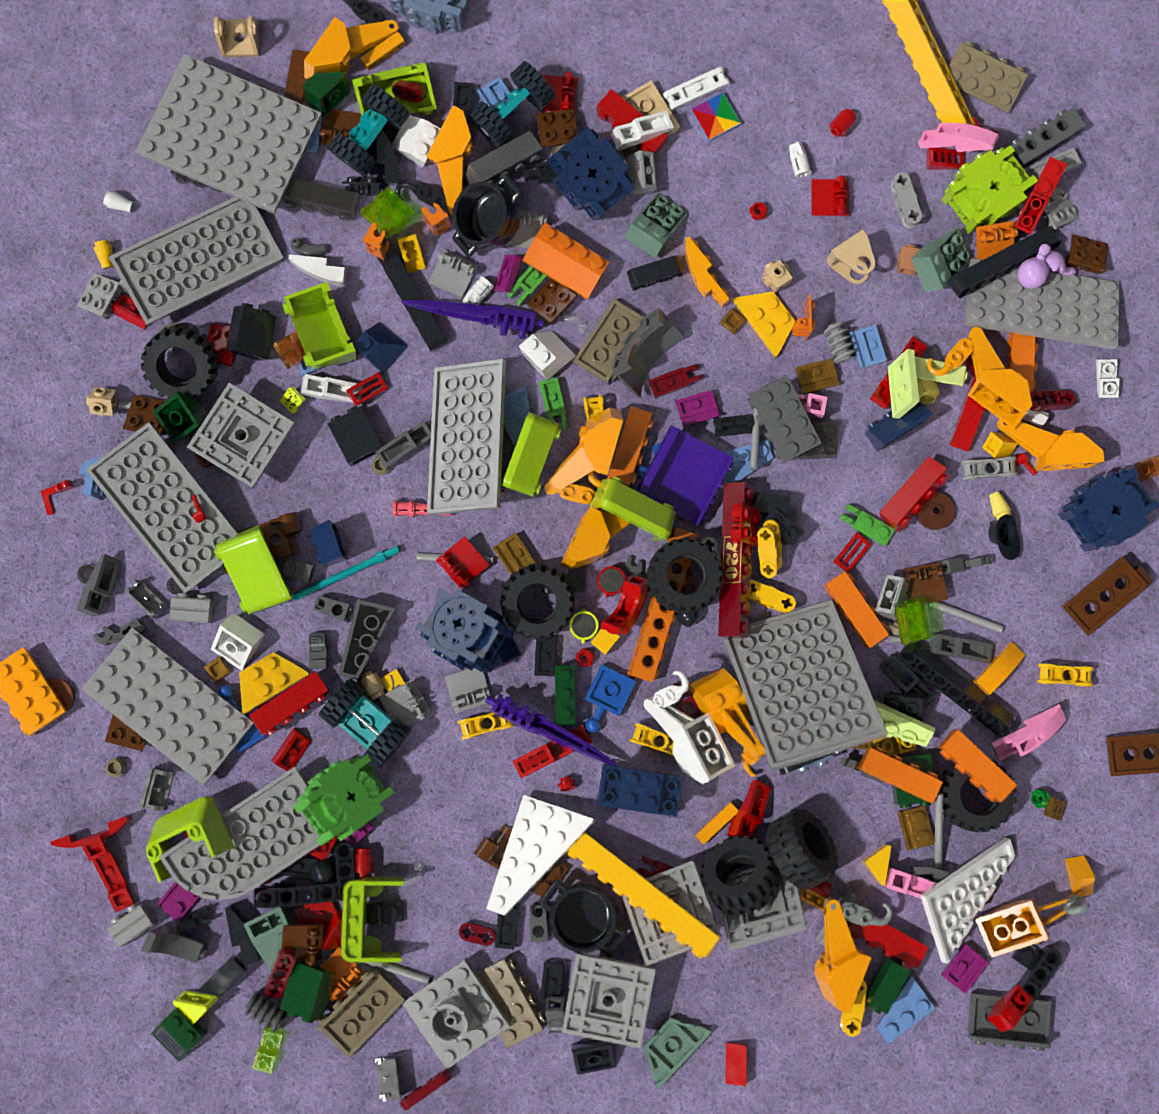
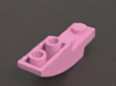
(962, 136)
(1035, 733)

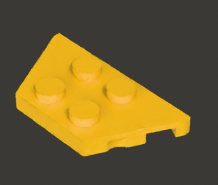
(767, 318)
(267, 680)

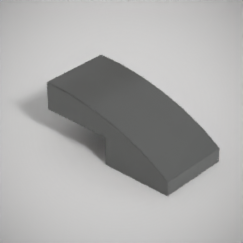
(936, 874)

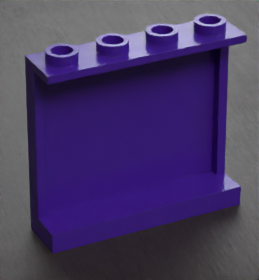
(685, 475)

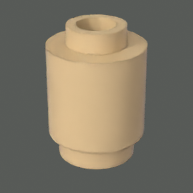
(372, 684)

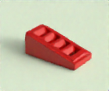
(932, 165)

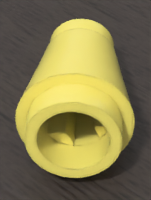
(999, 505)

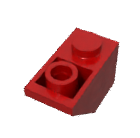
(1010, 1009)

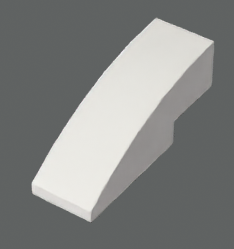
(641, 130)
(320, 269)
(327, 388)

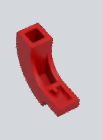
(629, 606)

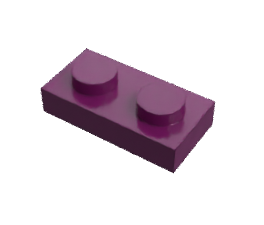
(507, 273)

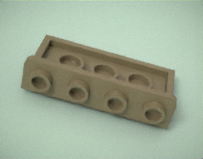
(986, 77)
(606, 340)
(514, 999)
(361, 1012)

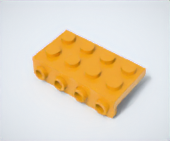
(28, 692)

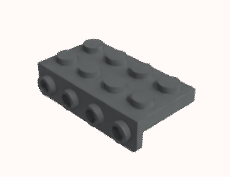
(784, 419)
(1030, 1030)

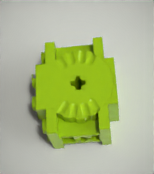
(988, 188)

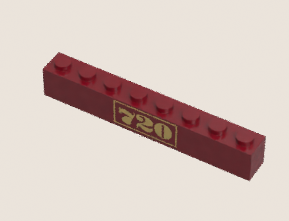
(735, 561)

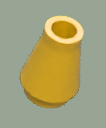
(103, 251)

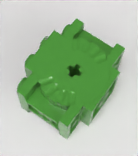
(342, 798)

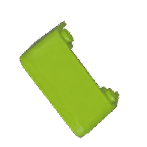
(531, 454)
(635, 508)
(200, 820)
(355, 943)

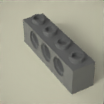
(1068, 120)

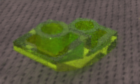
(267, 1051)

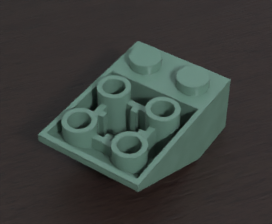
(656, 225)
(941, 260)
(266, 933)

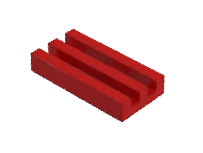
(353, 397)
(861, 540)

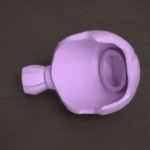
(1056, 263)
(1034, 270)

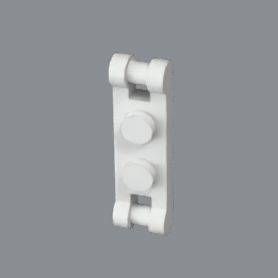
(696, 88)

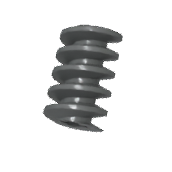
(265, 1012)

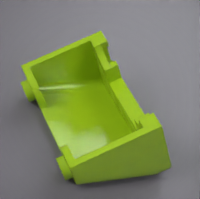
(386, 79)
(319, 327)
(253, 570)

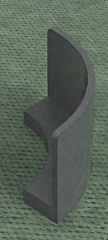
(643, 349)

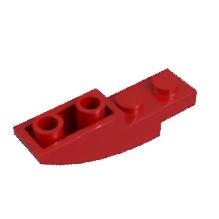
(1040, 195)

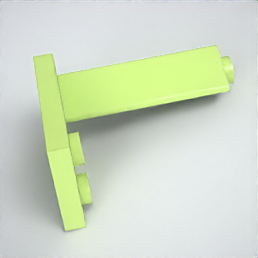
(904, 375)

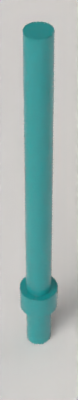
(379, 557)

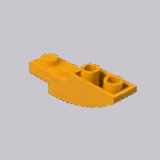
(699, 266)

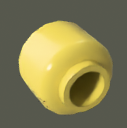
(928, 391)

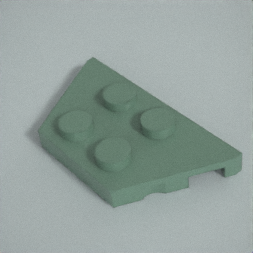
(672, 1046)

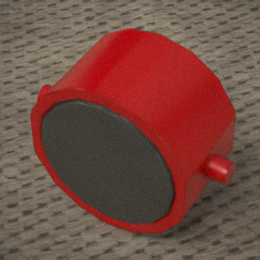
(611, 580)

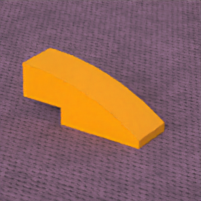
(999, 668)

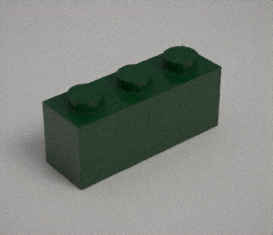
(564, 695)

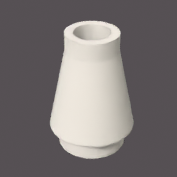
(116, 201)

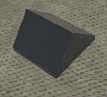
(593, 1056)

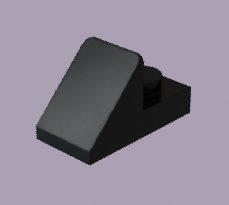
(384, 912)

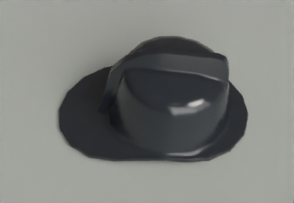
(1005, 536)

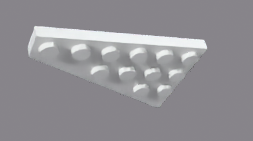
(536, 842)
(962, 894)

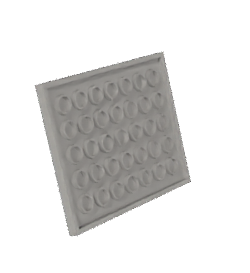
(229, 134)
(804, 686)

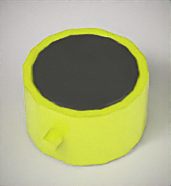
(583, 625)

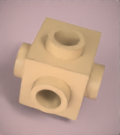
(776, 275)
(102, 401)

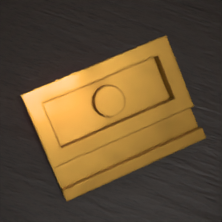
(817, 376)
(513, 554)
(915, 828)

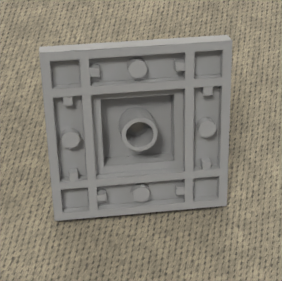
(227, 423)
(686, 889)
(777, 919)
(456, 1013)
(613, 1017)

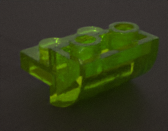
(388, 213)
(914, 620)

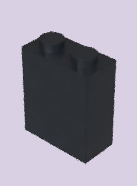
(251, 332)
(355, 435)

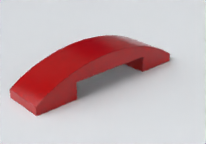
(114, 827)
(109, 871)

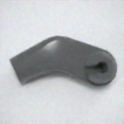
(307, 250)

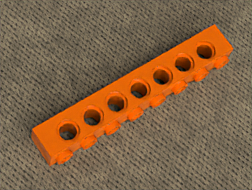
(637, 667)

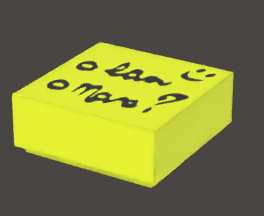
(292, 400)

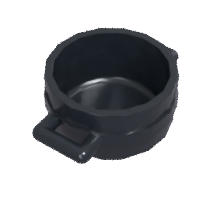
(486, 215)
(583, 918)

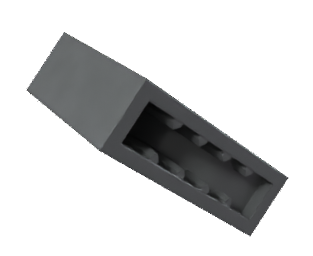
(168, 941)

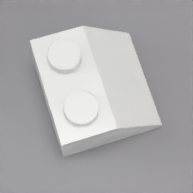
(415, 139)
(546, 353)
(237, 641)

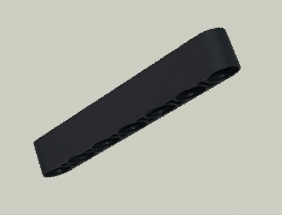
(1001, 262)
(407, 291)
(957, 688)

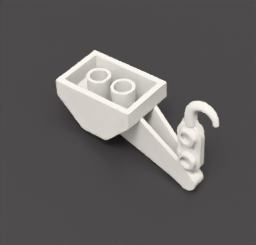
(696, 742)

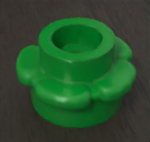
(1035, 798)

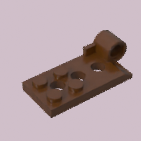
(285, 526)
(1135, 581)
(1137, 744)
(492, 853)

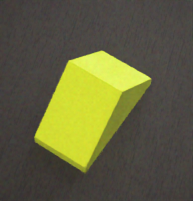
(194, 1004)

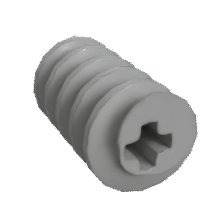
(839, 343)

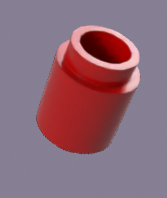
(842, 122)
(363, 862)

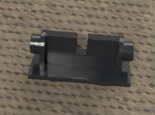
(733, 425)

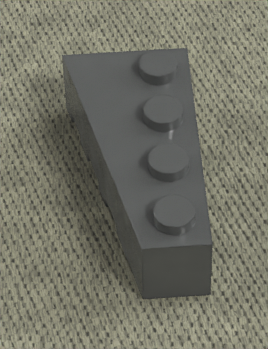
(504, 160)
(364, 633)

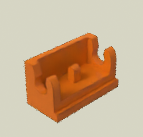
(436, 222)
(374, 240)

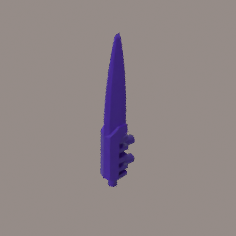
(483, 314)
(540, 725)

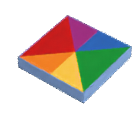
(715, 117)

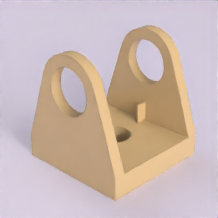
(227, 31)
(850, 255)

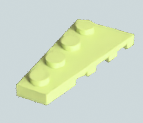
(904, 726)

